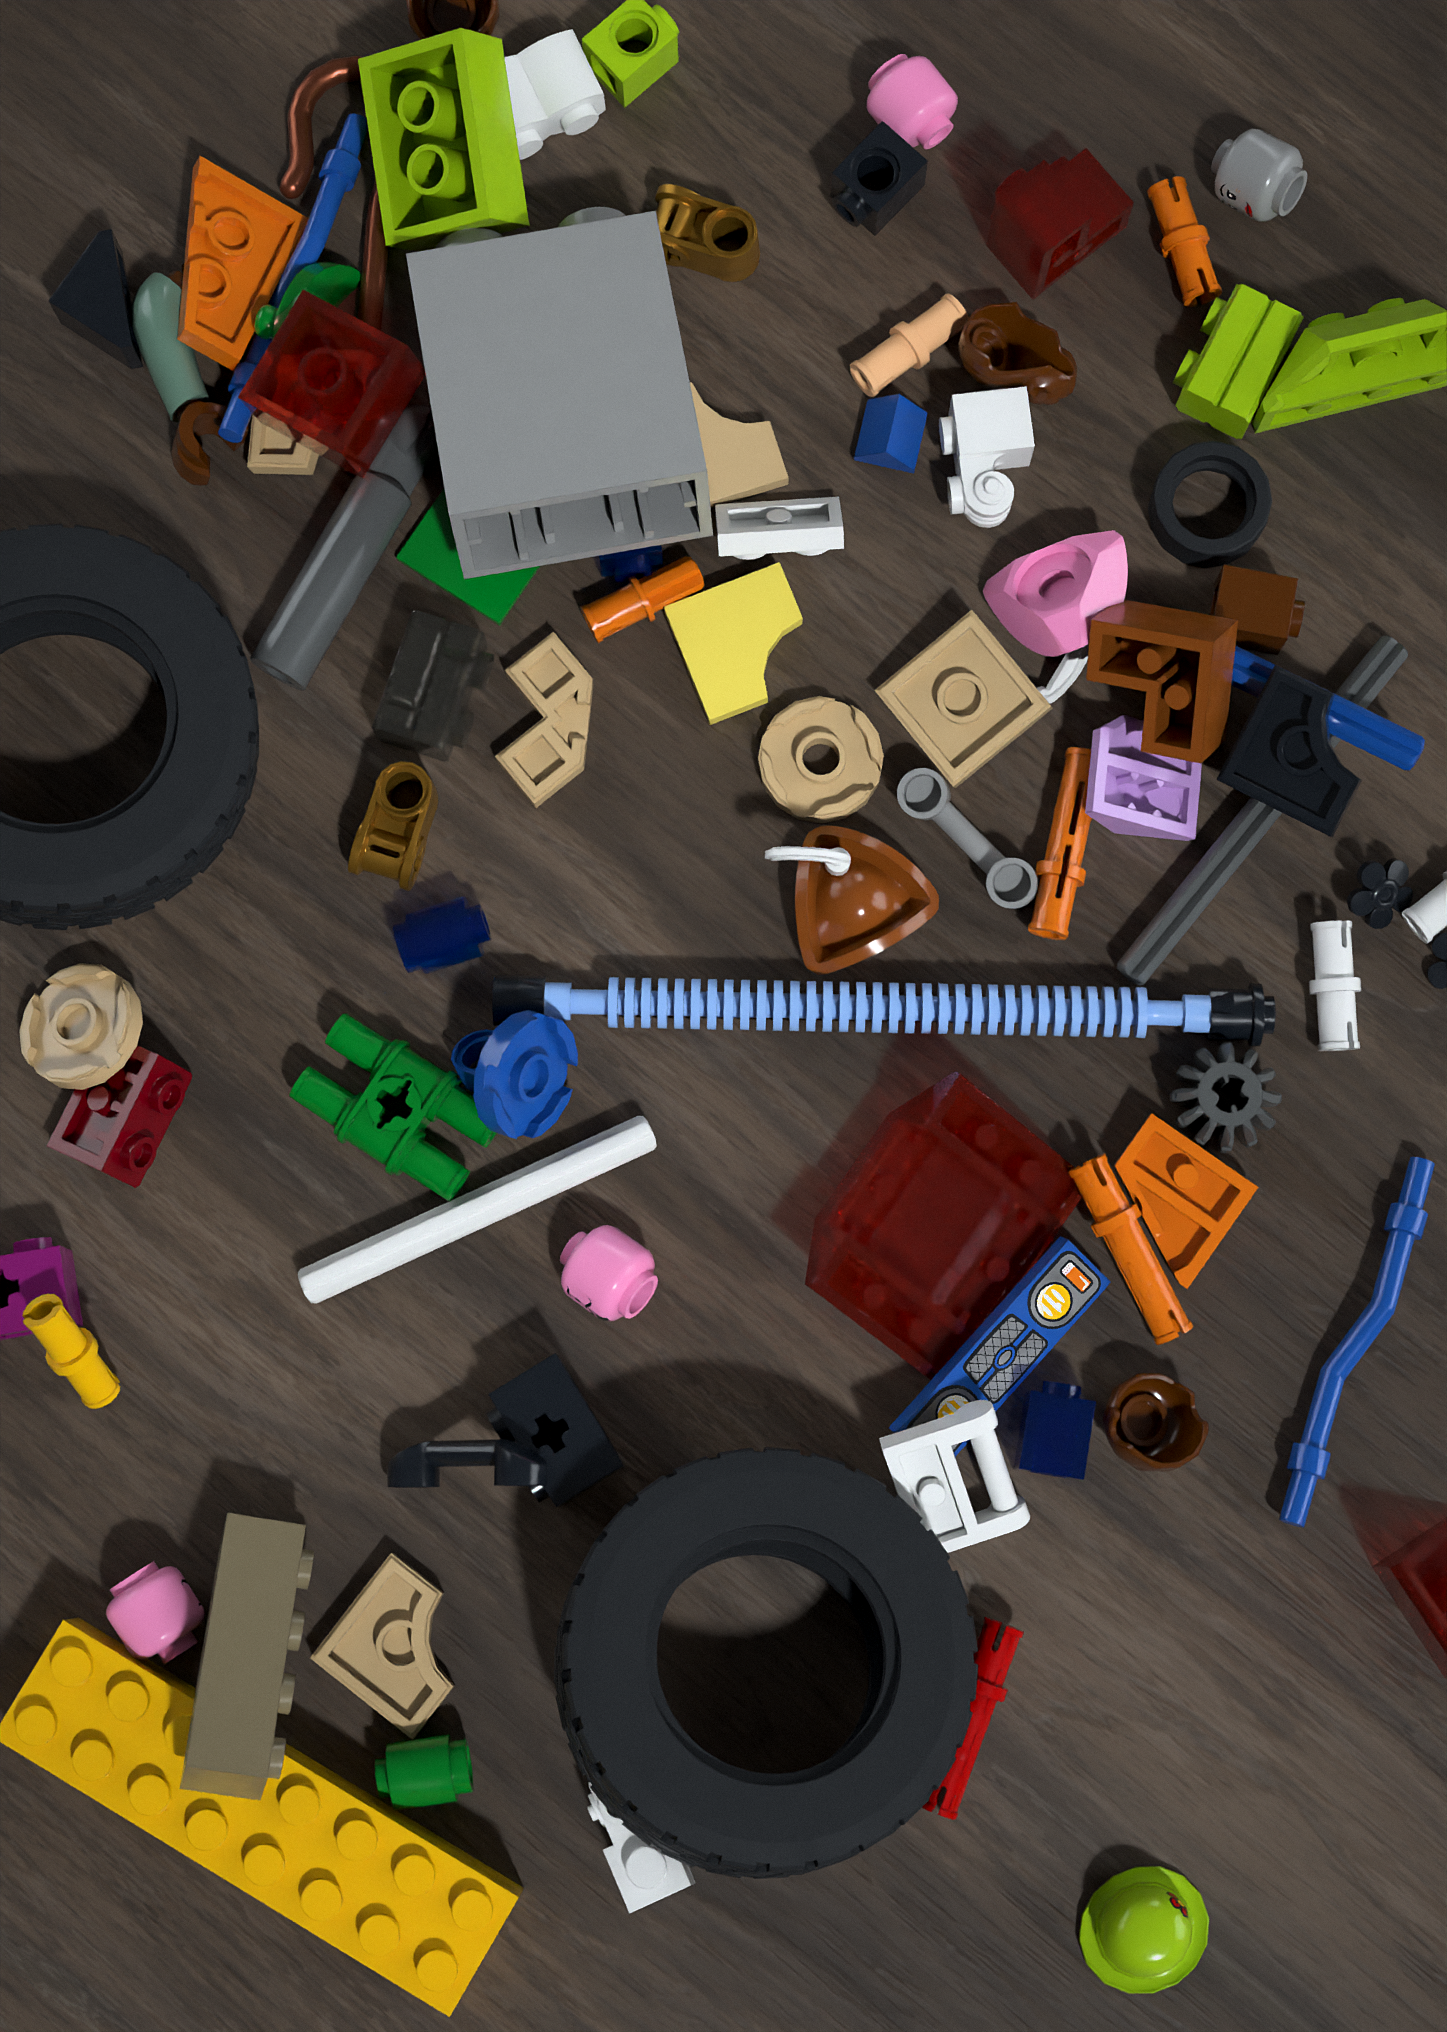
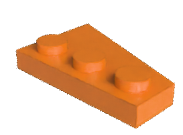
(231, 261)

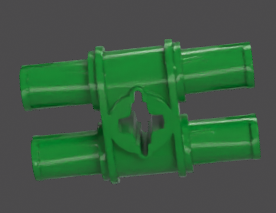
(363, 1117)

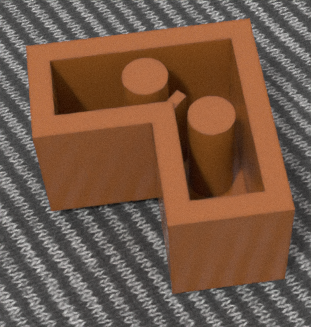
(1179, 662)

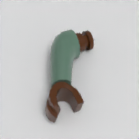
(176, 374)

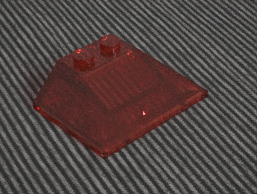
(938, 1222)

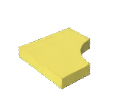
(730, 635)

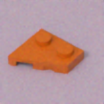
(1182, 1195)

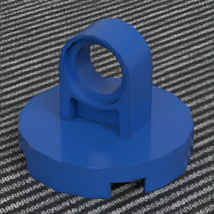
(518, 1072)

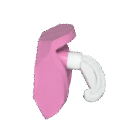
(1055, 594)

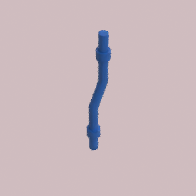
(337, 177)
(1309, 1457)

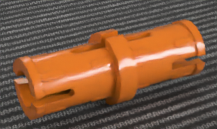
(1184, 241)

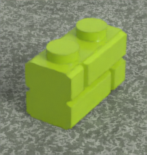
(1237, 361)

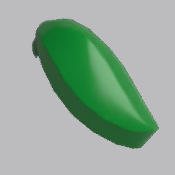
(323, 279)

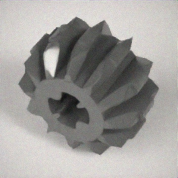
(1247, 1095)

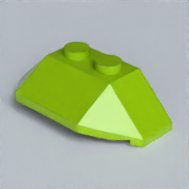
(1358, 362)

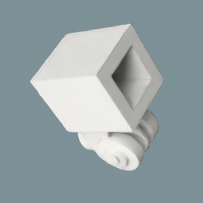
(986, 435)
(639, 1869)

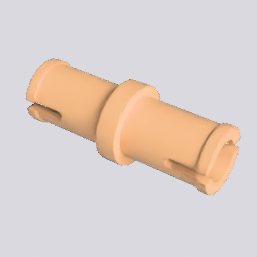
(909, 345)

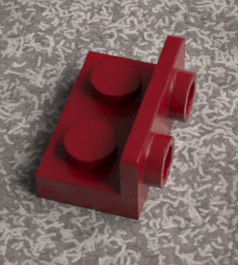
(124, 1118)

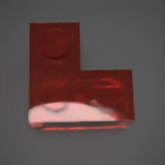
(1055, 219)

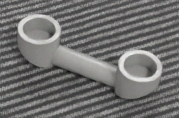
(927, 797)

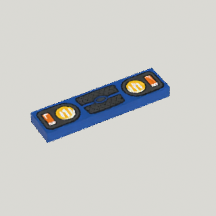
(1011, 1337)

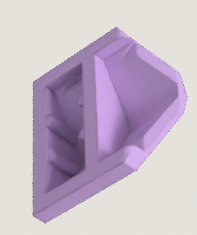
(1140, 790)

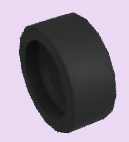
(1225, 460)

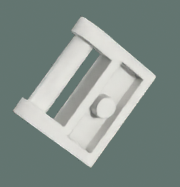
(932, 1484)

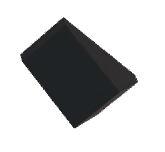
(98, 302)

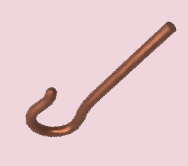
(300, 169)

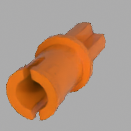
(642, 598)

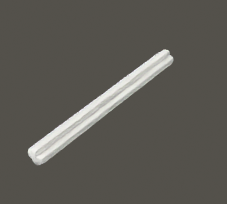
(477, 1209)

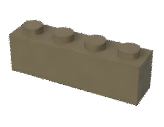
(244, 1658)

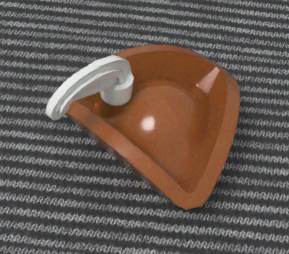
(853, 896)

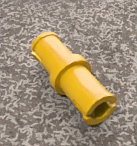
(71, 1351)

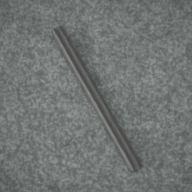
(1242, 835)

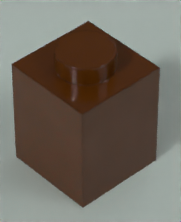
(1261, 604)

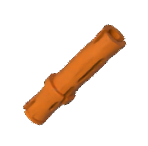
(1053, 912)
(1130, 1248)

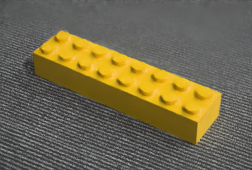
(304, 1849)

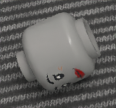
(1259, 175)

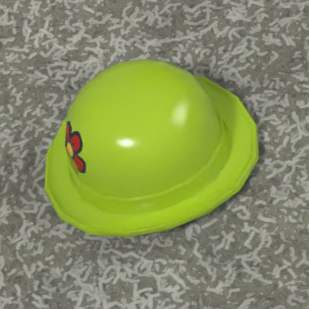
(1144, 1930)

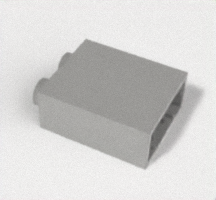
(559, 392)

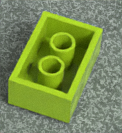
(443, 138)

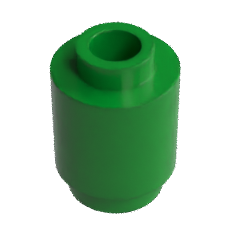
(424, 1772)

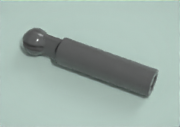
(347, 553)

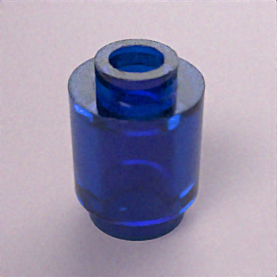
(442, 935)

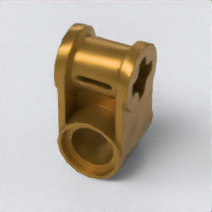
(695, 225)
(394, 829)

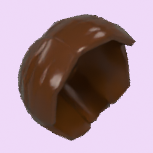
(1012, 351)

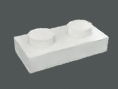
(779, 526)

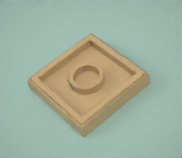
(963, 699)

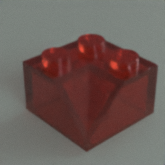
(332, 383)

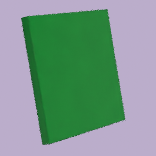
(434, 555)

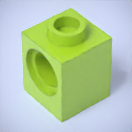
(627, 73)

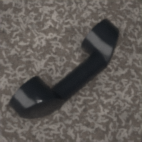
(512, 1462)

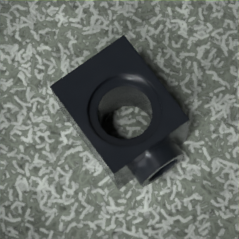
(881, 155)

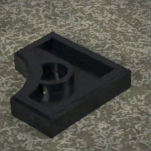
(1288, 754)

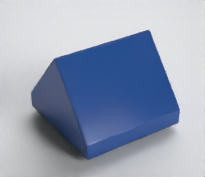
(891, 433)

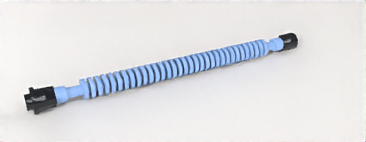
(1221, 1014)

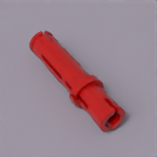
(991, 1675)

